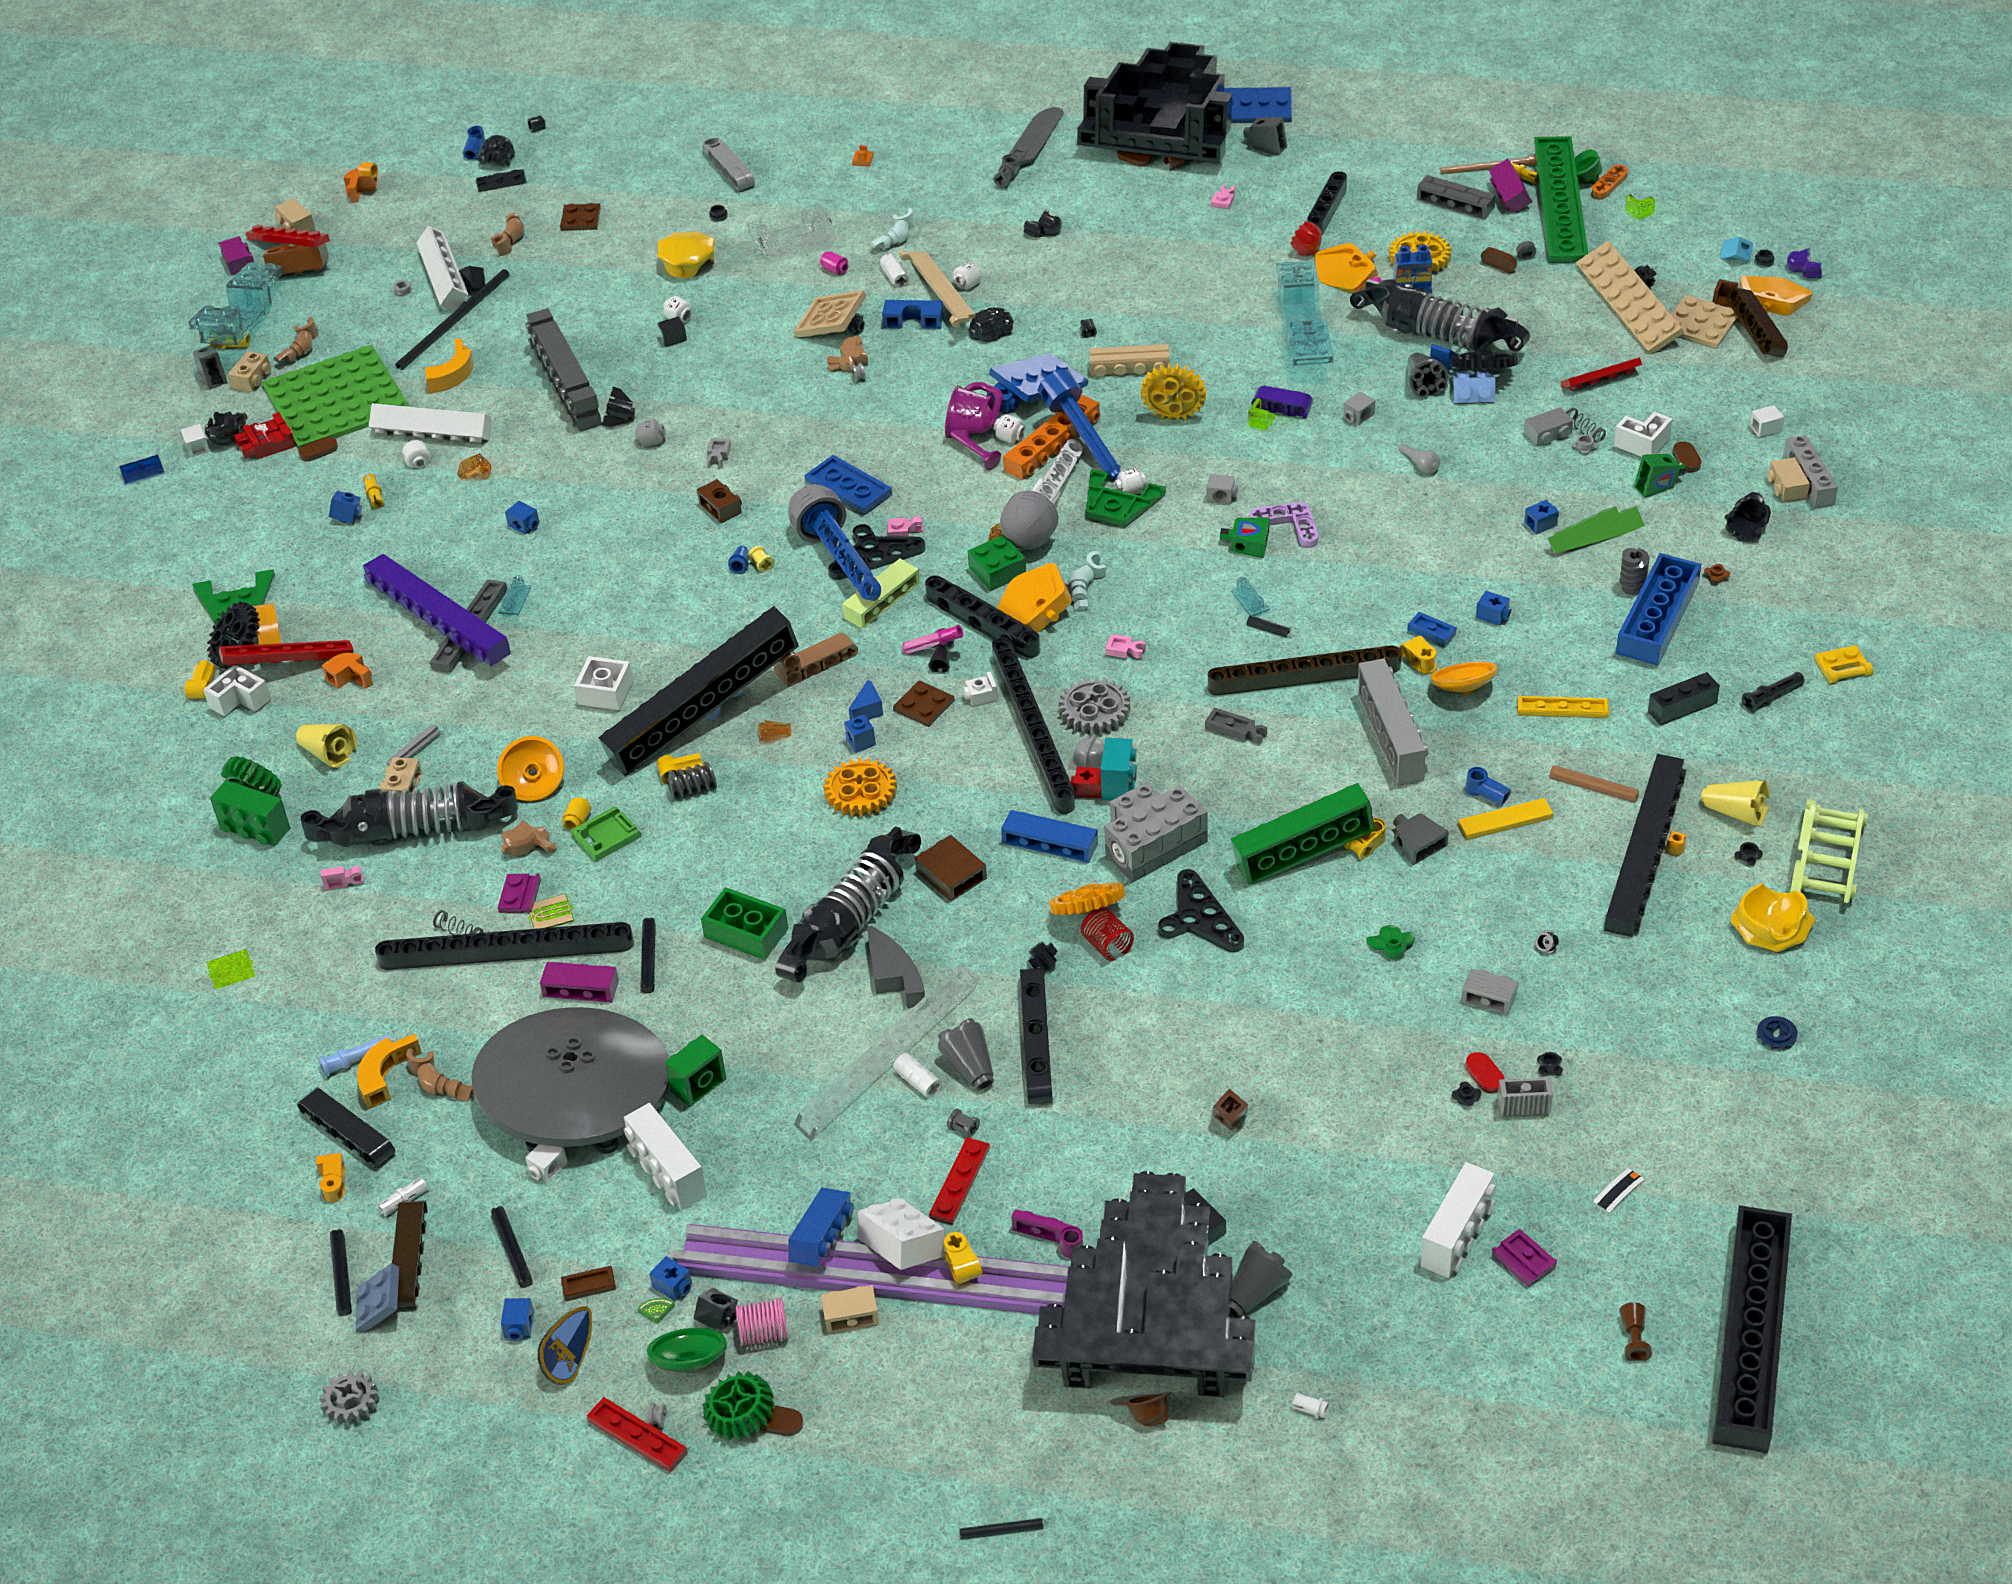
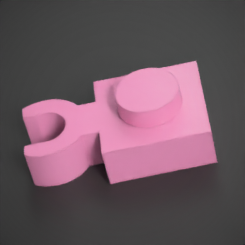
(1224, 198)
(1122, 646)
(339, 878)

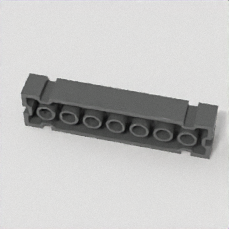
(563, 370)

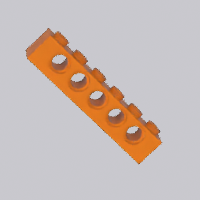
(1046, 440)

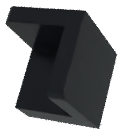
(473, 277)
(672, 331)

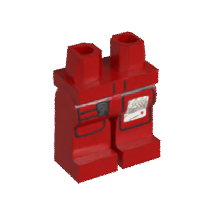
(265, 438)

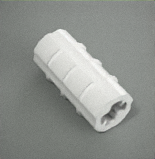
(894, 270)
(917, 1075)

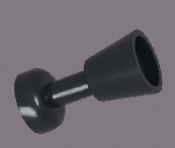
(940, 657)

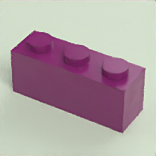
(1509, 186)
(579, 981)

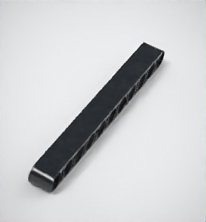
(1033, 726)
(504, 945)

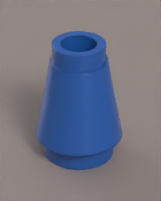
(738, 560)

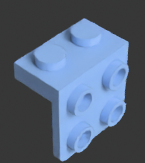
(1473, 387)

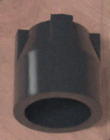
(536, 123)
(1088, 326)

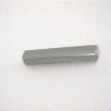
(417, 743)

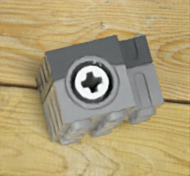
(1153, 829)

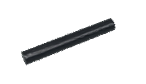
(1001, 1528)

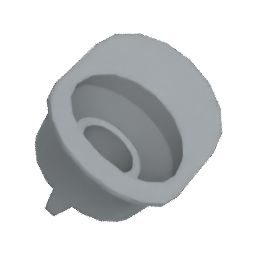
(1087, 753)

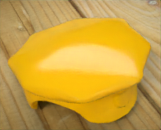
(685, 252)
(1772, 918)

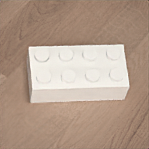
(664, 1157)
(1458, 1220)

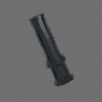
(1765, 694)

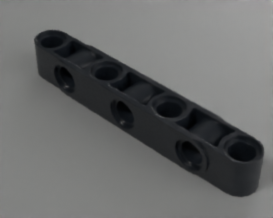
(982, 615)
(1036, 1036)

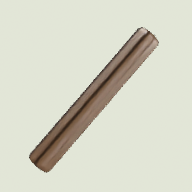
(1594, 783)

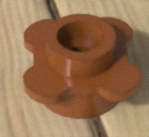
(1717, 573)

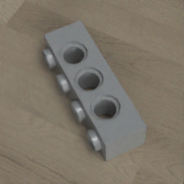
(1822, 486)

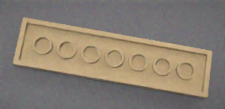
(1630, 297)

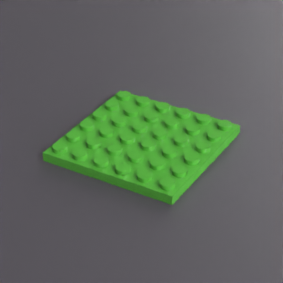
(333, 395)

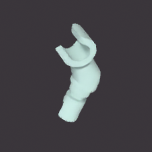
(898, 233)
(1080, 578)

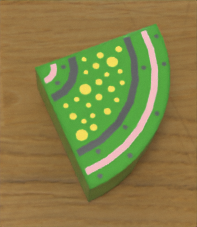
(656, 1308)

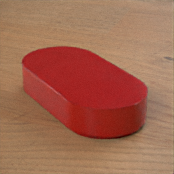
(1484, 1071)

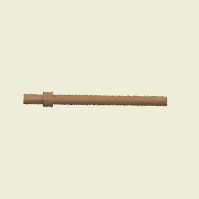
(1531, 160)

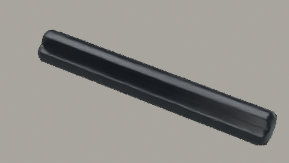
(648, 955)
(512, 1247)
(340, 1272)

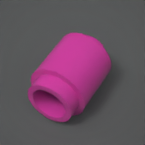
(834, 262)

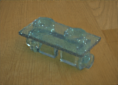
(515, 597)
(1249, 597)

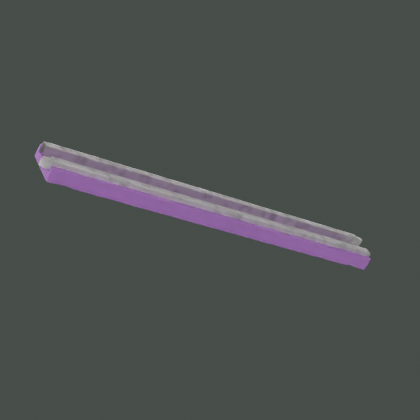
(764, 1259)

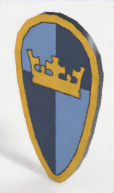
(565, 1346)

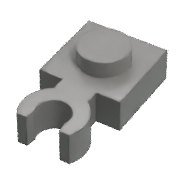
(717, 450)

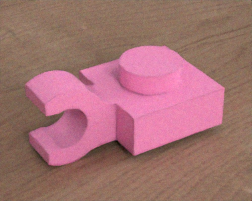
(903, 526)

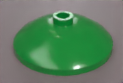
(686, 1349)

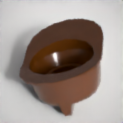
(1146, 1408)

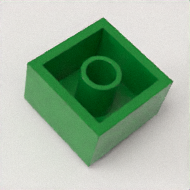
(996, 562)
(695, 1070)

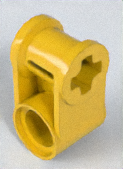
(1420, 654)
(1367, 844)
(960, 1258)

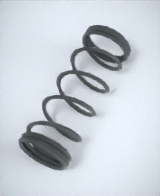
(1595, 433)
(445, 919)

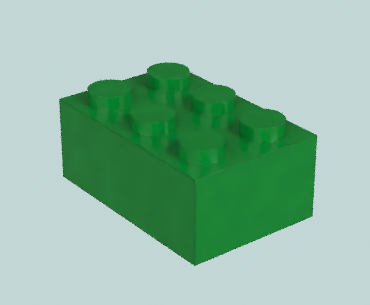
(250, 813)
(744, 923)

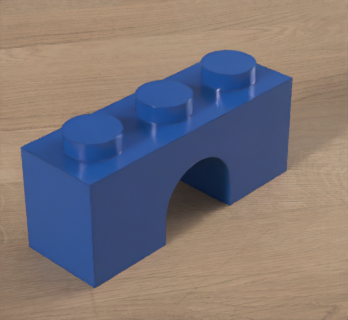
(927, 311)

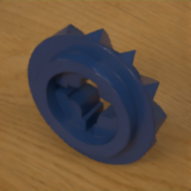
(1769, 1025)

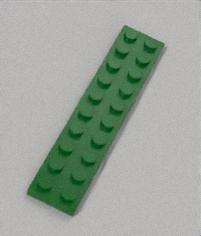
(1560, 199)

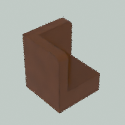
(1721, 291)

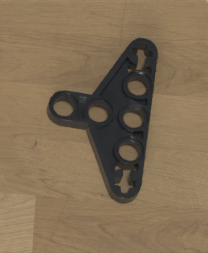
(883, 548)
(1205, 923)

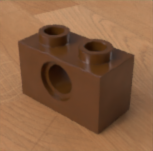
(719, 501)

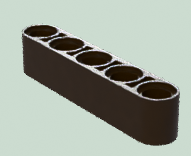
(1757, 322)
(408, 1249)

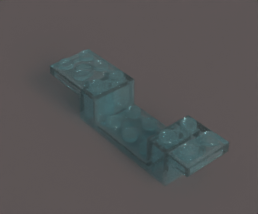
(248, 304)
(1300, 312)

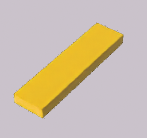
(1563, 706)
(1505, 818)

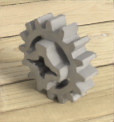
(349, 1397)

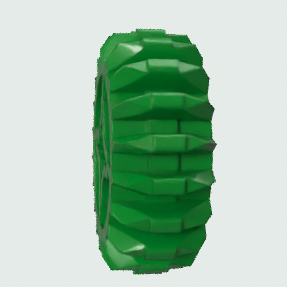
(251, 775)
(734, 1400)

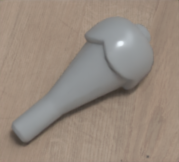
(1427, 461)

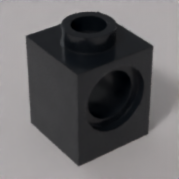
(715, 1309)

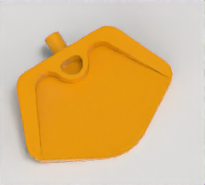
(1345, 267)
(1777, 293)
(1036, 597)

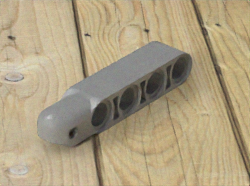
(728, 163)

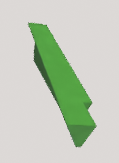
(1596, 528)

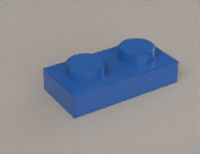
(1432, 628)

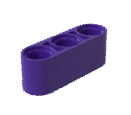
(1283, 401)

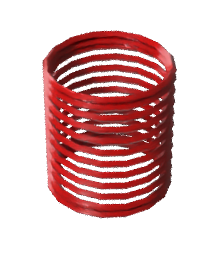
(1110, 936)

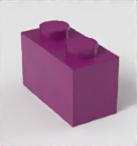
(235, 254)

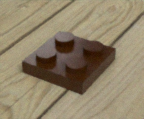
(580, 217)
(923, 703)

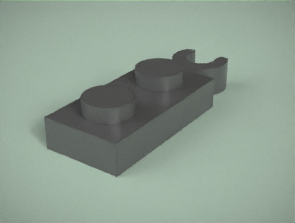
(1235, 725)

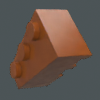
(297, 258)

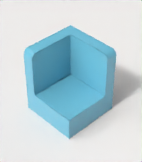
(1737, 248)

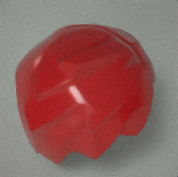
(1307, 239)

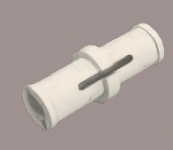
(404, 1194)

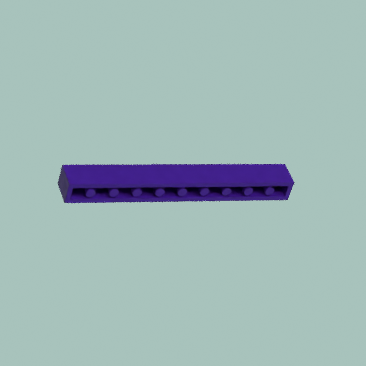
(437, 610)

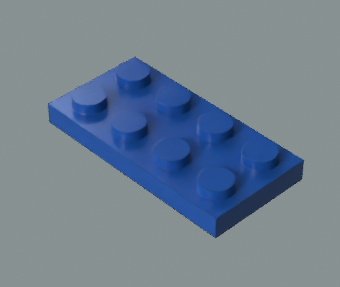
(849, 484)

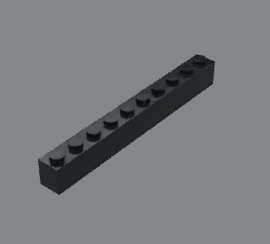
(1645, 845)

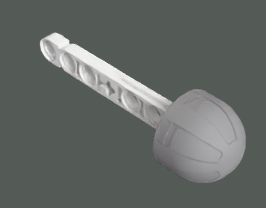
(1031, 515)

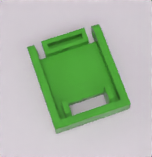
(606, 832)

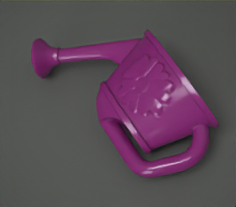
(971, 414)

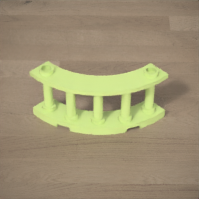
(1816, 815)

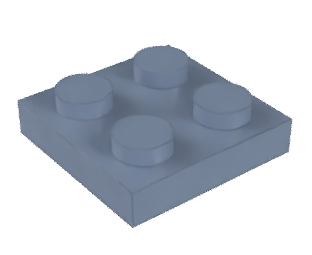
(377, 1298)

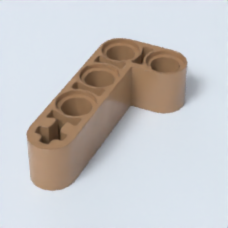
(815, 659)

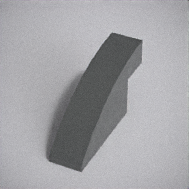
(894, 968)

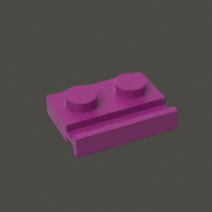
(519, 893)
(1524, 1257)

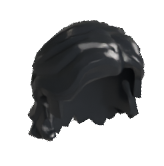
(498, 149)
(990, 323)
(225, 427)
(1748, 517)

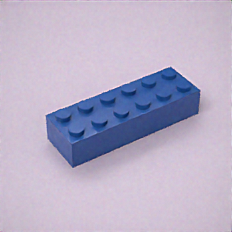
(1658, 609)

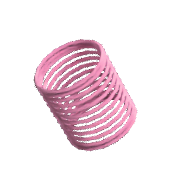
(766, 1314)

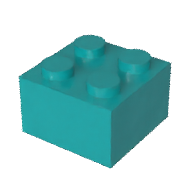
(1118, 767)

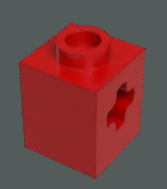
(1087, 782)

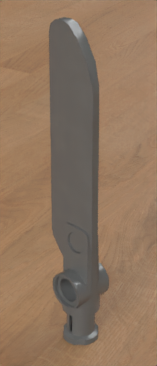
(1028, 144)

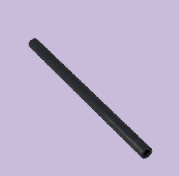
(452, 319)

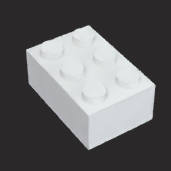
(900, 1233)

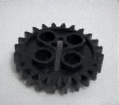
(1484, 360)
(241, 627)

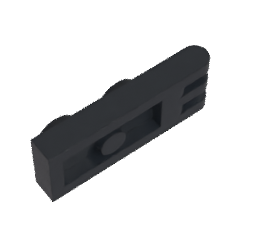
(501, 180)

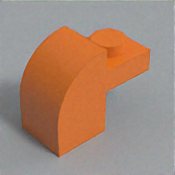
(355, 184)
(346, 667)

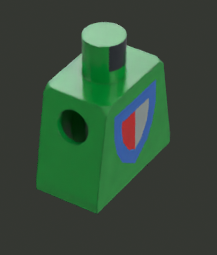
(1657, 473)
(1248, 535)

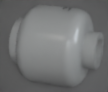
(650, 433)

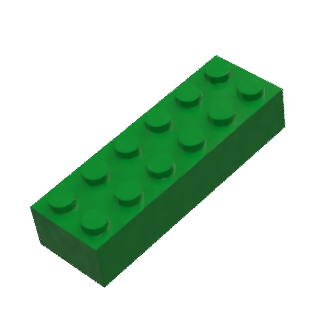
(1303, 834)

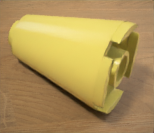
(328, 742)
(1739, 800)

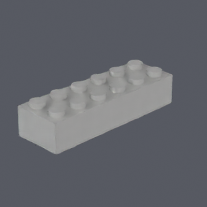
(1392, 722)

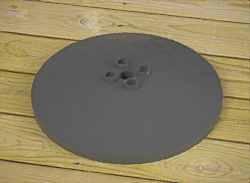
(544, 1098)

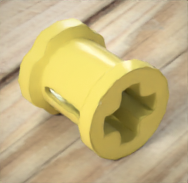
(761, 559)

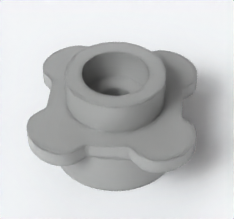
(1585, 444)

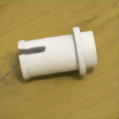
(1310, 1405)

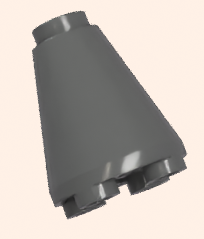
(1426, 375)
(968, 1052)
(1257, 1278)

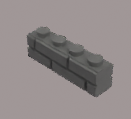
(1456, 197)

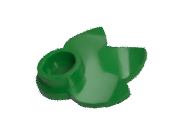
(1391, 941)

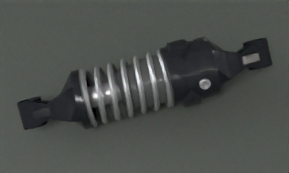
(1421, 313)
(385, 815)
(840, 914)

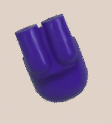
(1801, 262)

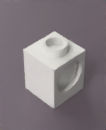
(194, 440)
(546, 1161)

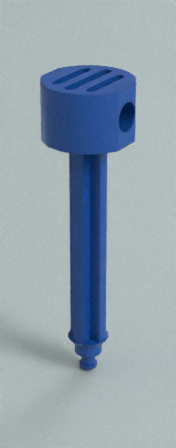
(1061, 394)

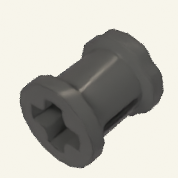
(963, 1123)

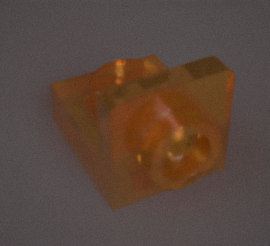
(474, 465)

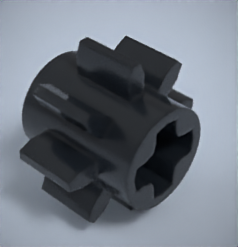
(1646, 274)
(1042, 955)

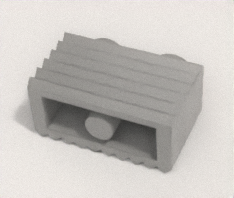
(1548, 426)
(1489, 991)
(1525, 1096)

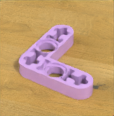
(1296, 517)

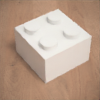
(603, 683)

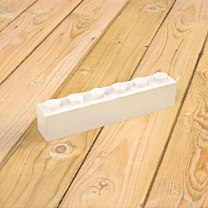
(442, 269)
(430, 422)

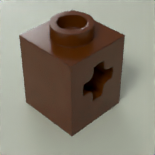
(1230, 1109)

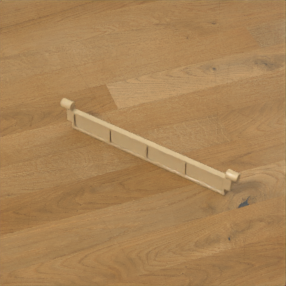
(941, 286)

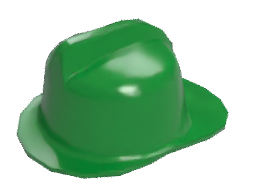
(1588, 166)

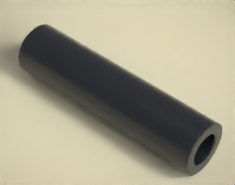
(1268, 626)

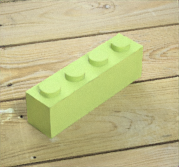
(894, 582)

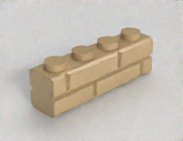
(1128, 359)

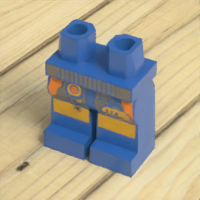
(1414, 264)

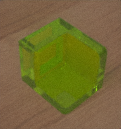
(1641, 208)
(1259, 418)

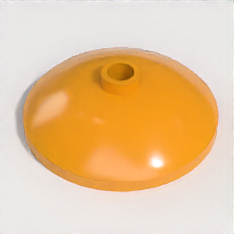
(1464, 676)
(524, 756)

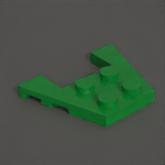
(1118, 506)
(219, 602)

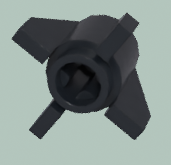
(619, 408)

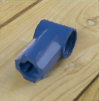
(474, 143)
(1480, 784)

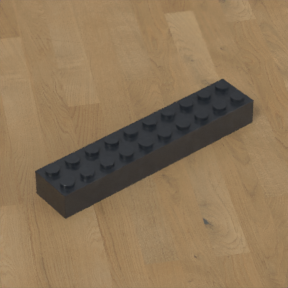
(699, 691)
(1752, 1330)

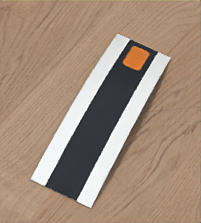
(1618, 1189)

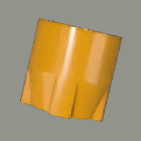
(368, 169)
(1676, 843)

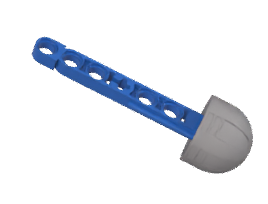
(819, 516)

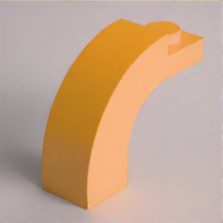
(450, 373)
(268, 631)
(377, 1064)

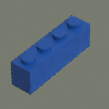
(1049, 836)
(820, 1227)

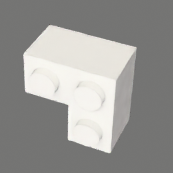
(1645, 436)
(235, 688)

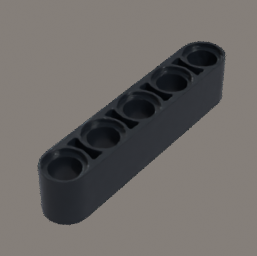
(1328, 200)
(346, 1126)

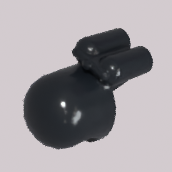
(1046, 224)

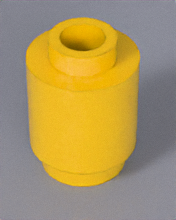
(576, 813)

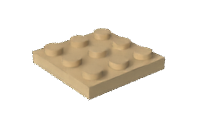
(830, 314)
(1704, 321)

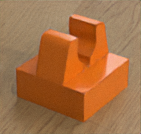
(863, 157)

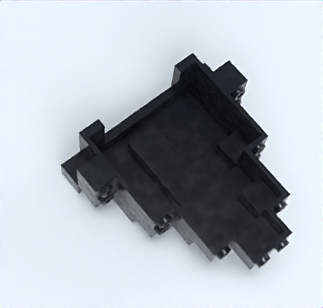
(1160, 106)
(1149, 1297)

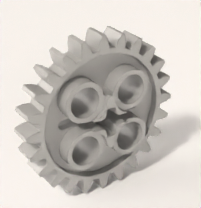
(1094, 705)

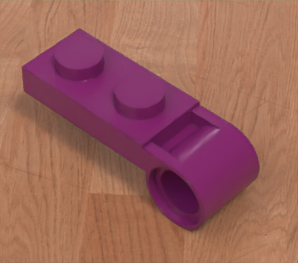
(1049, 1229)

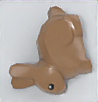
(851, 354)
(524, 839)

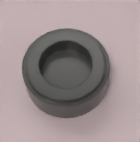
(1526, 250)

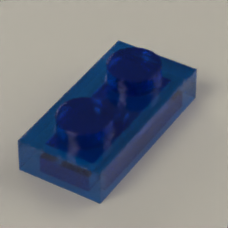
(141, 468)

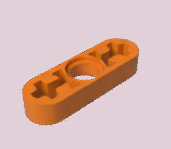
(1609, 176)

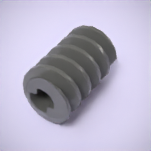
(1633, 570)
(691, 779)

